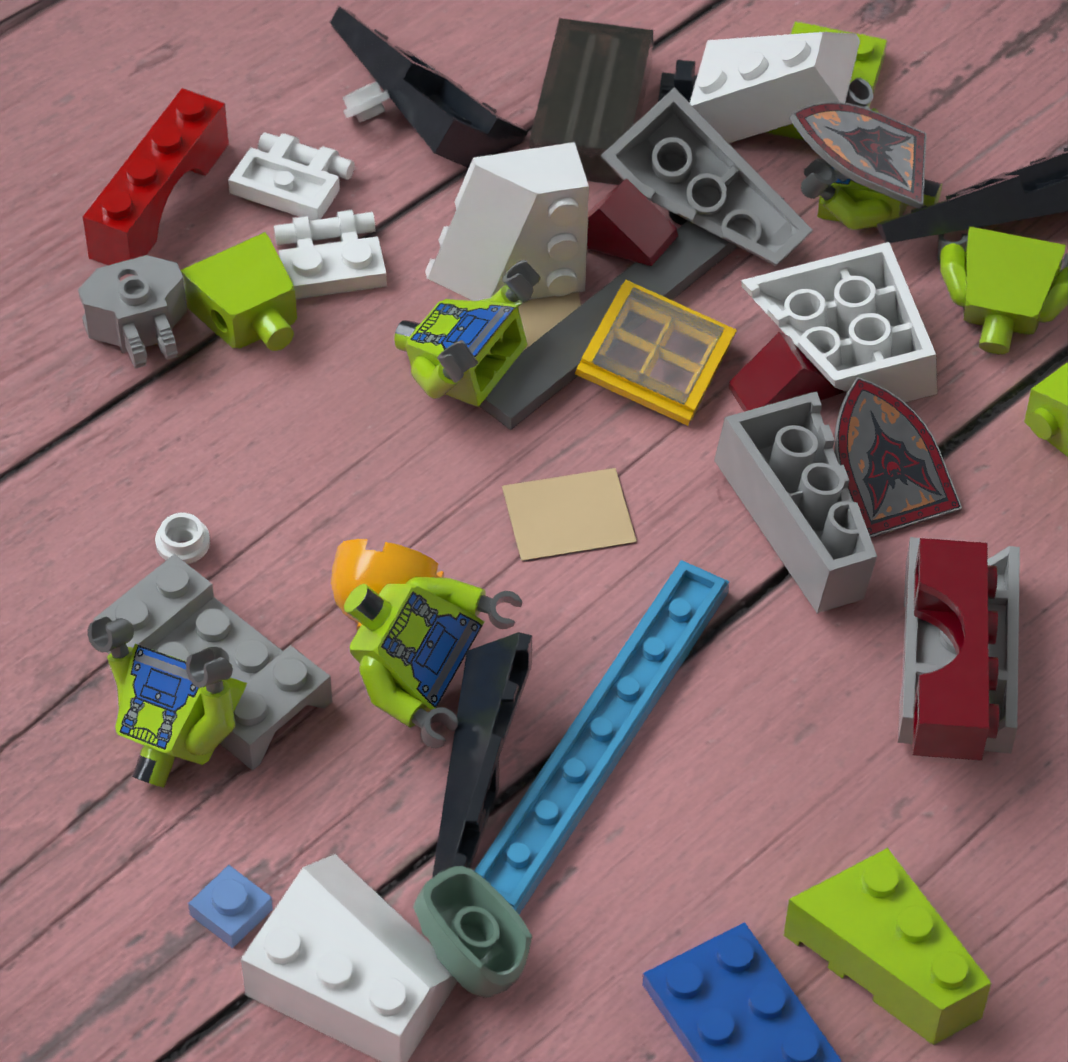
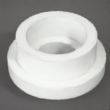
(365, 102)
(182, 528)

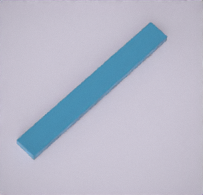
(601, 734)

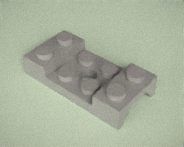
(179, 616)
(930, 649)

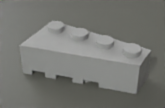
(799, 497)

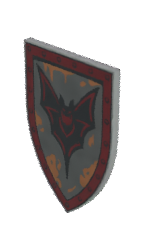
(867, 148)
(890, 461)

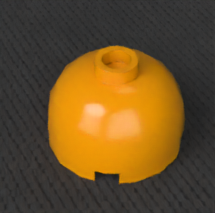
(376, 569)

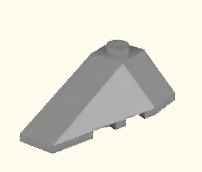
(699, 176)

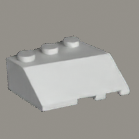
(762, 80)
(514, 211)
(853, 320)
(347, 964)

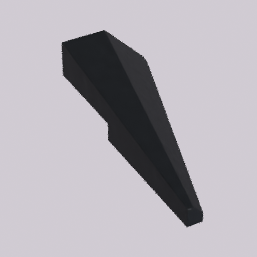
(435, 105)
(1007, 197)
(487, 704)

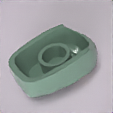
(473, 931)

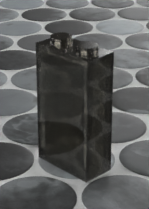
(593, 90)

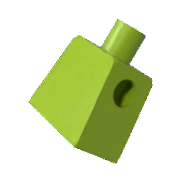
(244, 294)

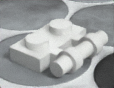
(290, 176)
(334, 266)

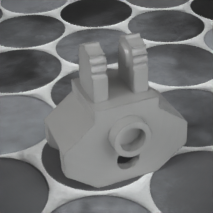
(136, 309)

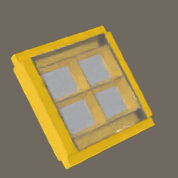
(656, 352)

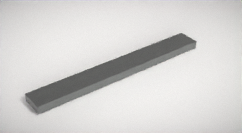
(554, 357)

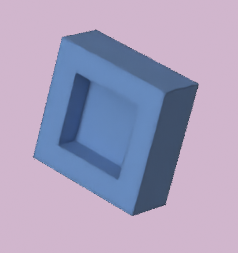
(230, 906)

